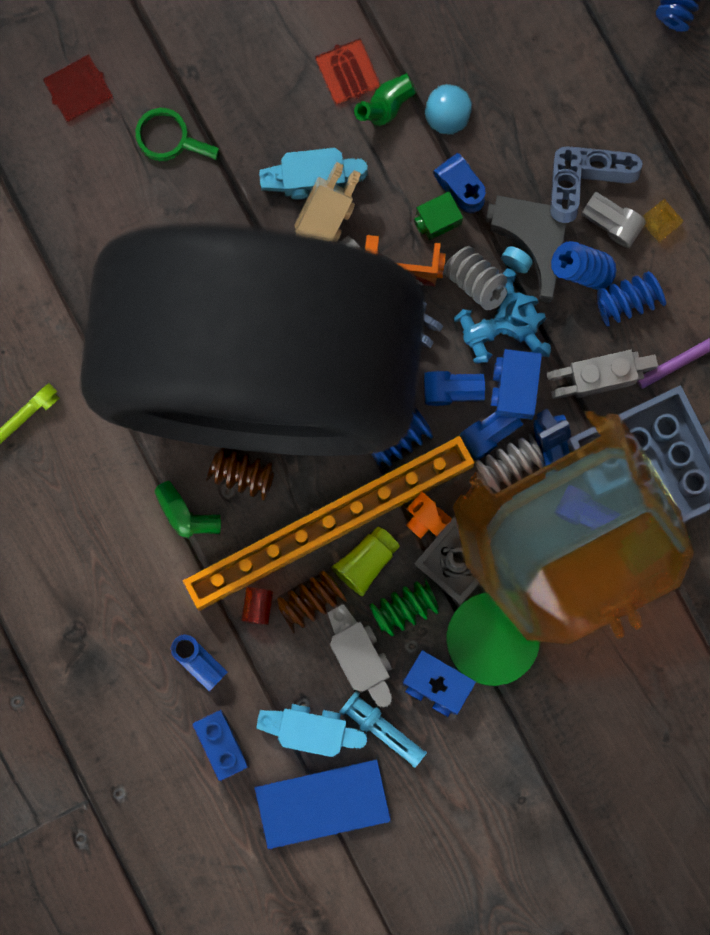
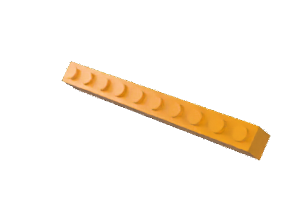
(328, 523)

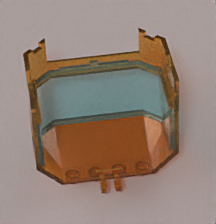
(577, 539)

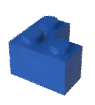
(517, 384)

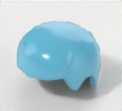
(448, 109)

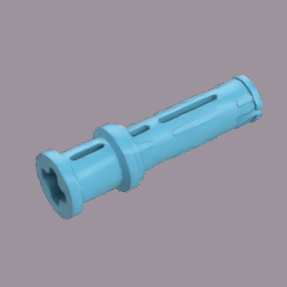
(370, 720)

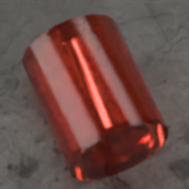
(257, 606)

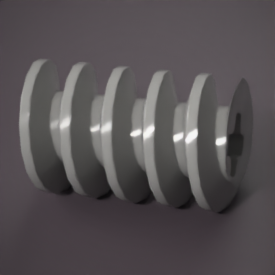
(477, 278)
(511, 463)

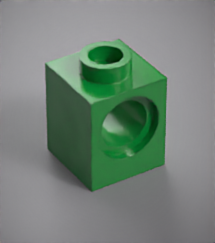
(438, 216)

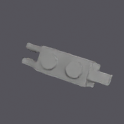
(603, 374)
(358, 657)

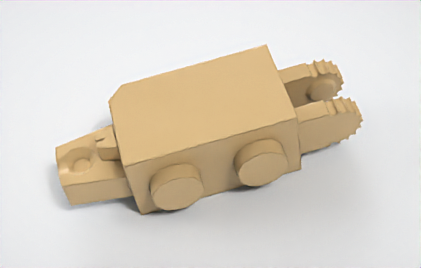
(327, 206)

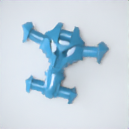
(513, 317)

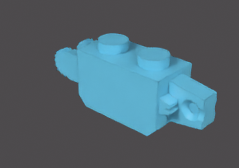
(302, 168)
(310, 732)

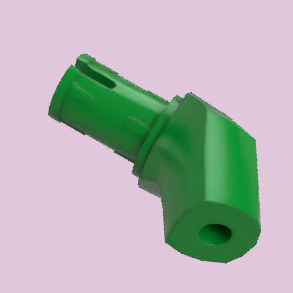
(386, 101)
(179, 515)

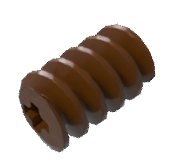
(242, 473)
(310, 600)

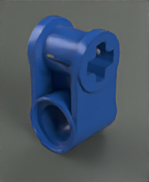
(458, 178)

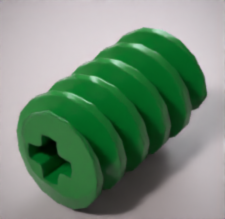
(404, 608)

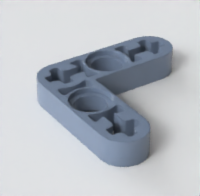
(581, 169)

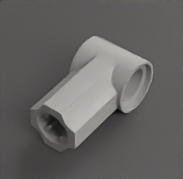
(621, 224)

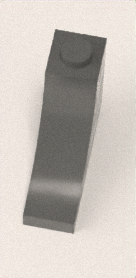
(534, 231)

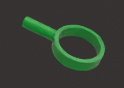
(185, 143)

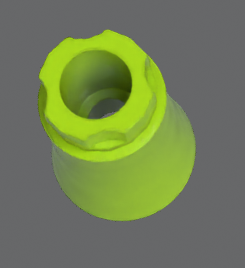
(366, 560)

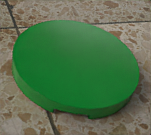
(487, 643)

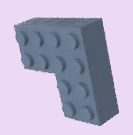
(674, 446)

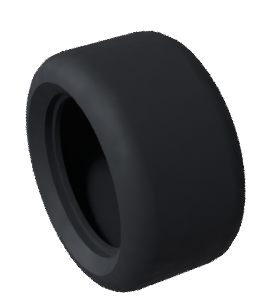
(253, 340)

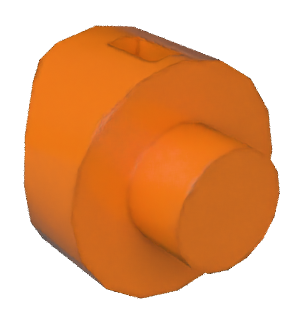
(426, 516)

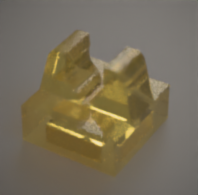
(662, 220)

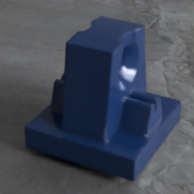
(552, 432)

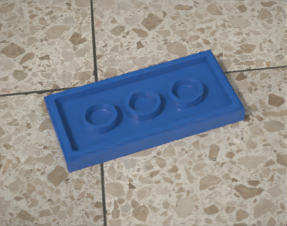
(322, 804)

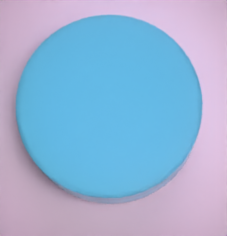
(517, 259)

